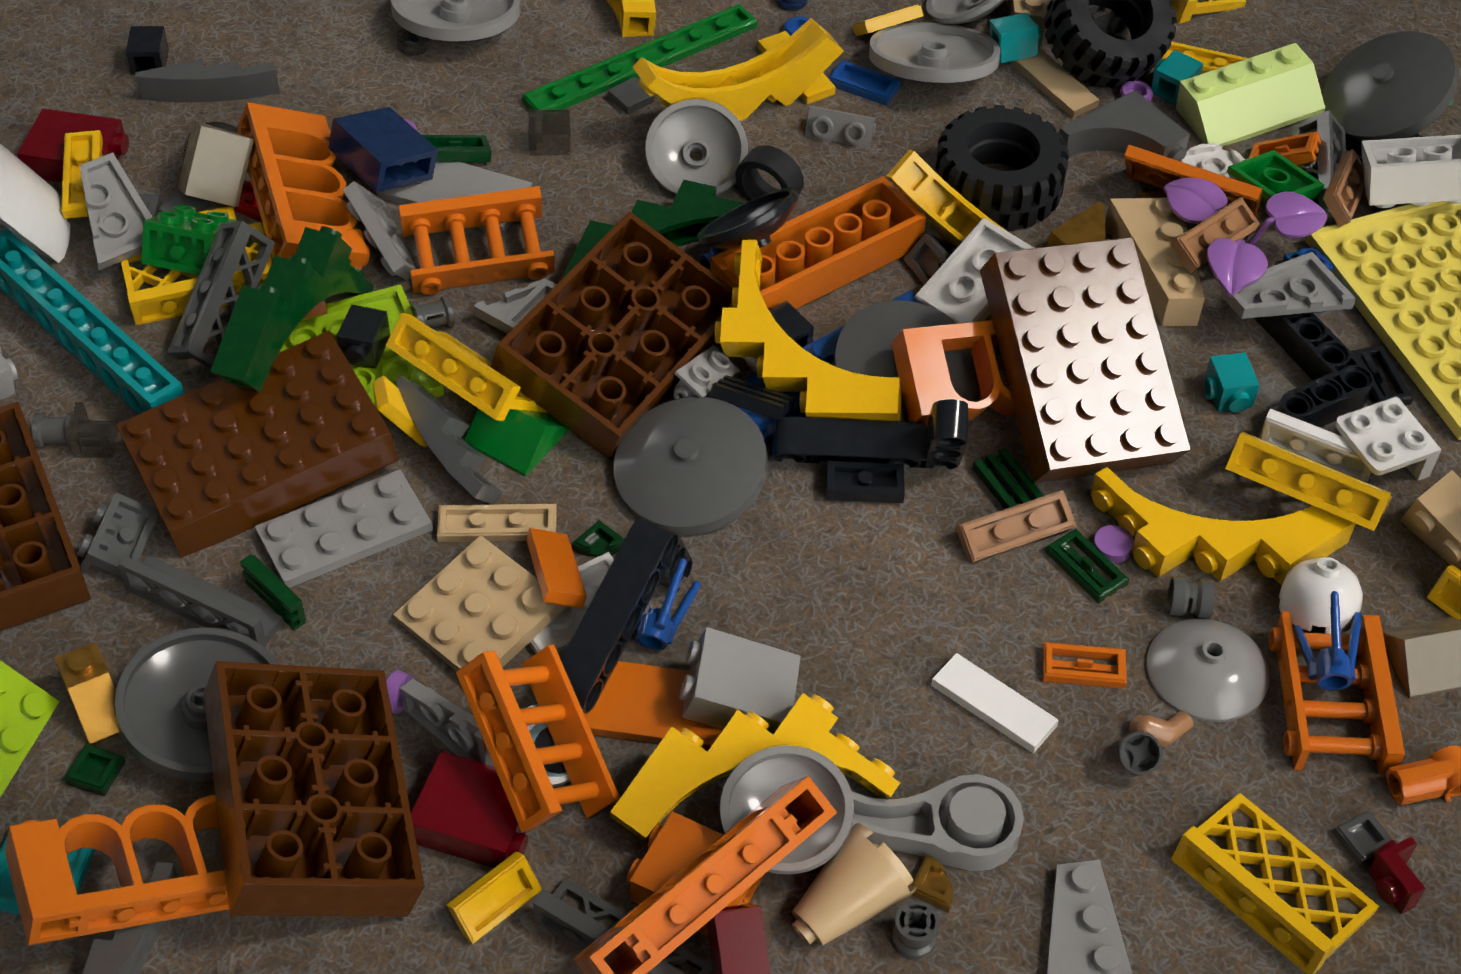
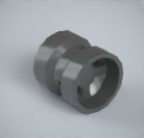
(1191, 597)
(1144, 756)
(915, 941)

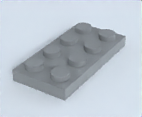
(343, 528)

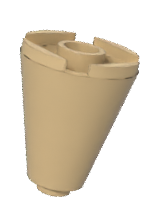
(851, 889)

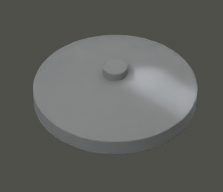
(455, 18)
(934, 52)

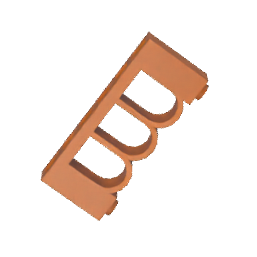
(296, 179)
(925, 372)
(709, 882)
(47, 891)

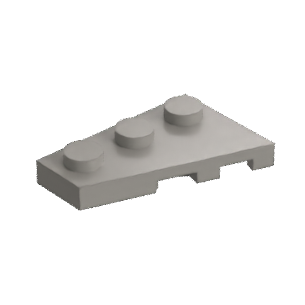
(445, 721)
(1084, 924)

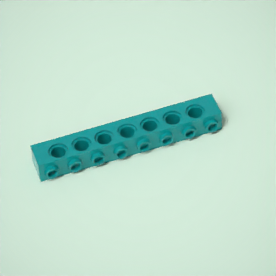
(83, 328)

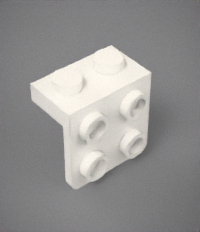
(1389, 439)

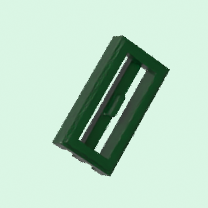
(461, 148)
(1016, 471)
(1082, 566)
(273, 591)

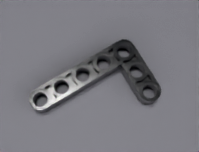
(1338, 376)
(876, 441)
(643, 561)

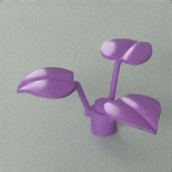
(1239, 262)

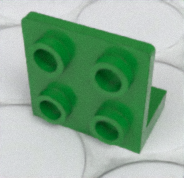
(180, 238)

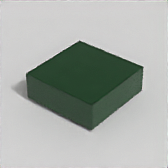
(94, 770)

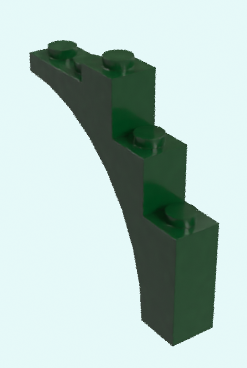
(689, 213)
(269, 314)

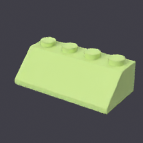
(1251, 96)

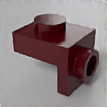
(1393, 877)

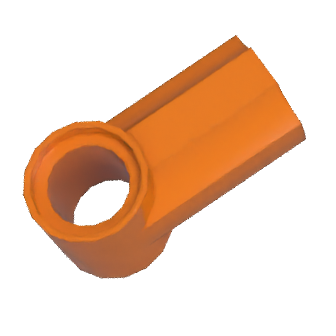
(1427, 778)

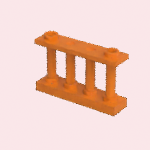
(475, 211)
(1377, 708)
(513, 749)

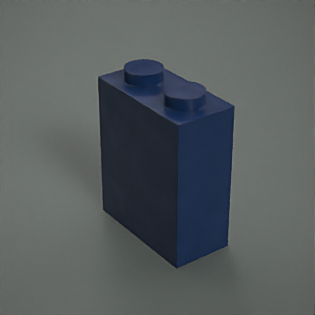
(382, 149)

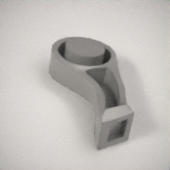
(960, 823)

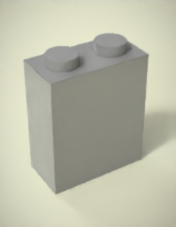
(737, 675)

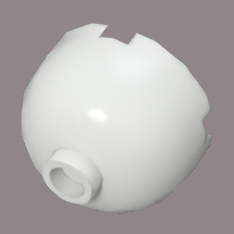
(1308, 593)

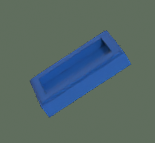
(864, 82)

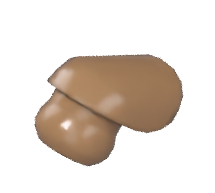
(1163, 730)

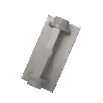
(840, 126)
(701, 372)

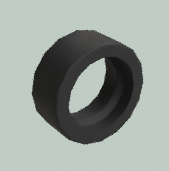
(772, 161)

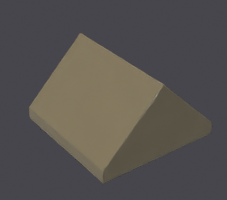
(215, 164)
(1426, 656)

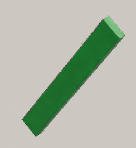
(660, 51)

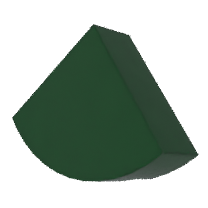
(598, 540)

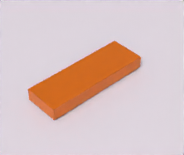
(556, 568)

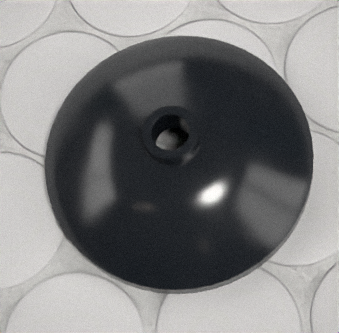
(750, 221)

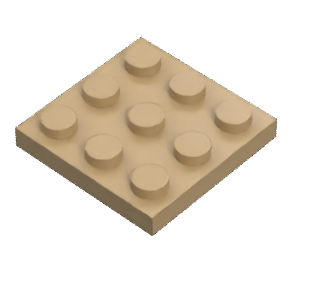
(478, 607)

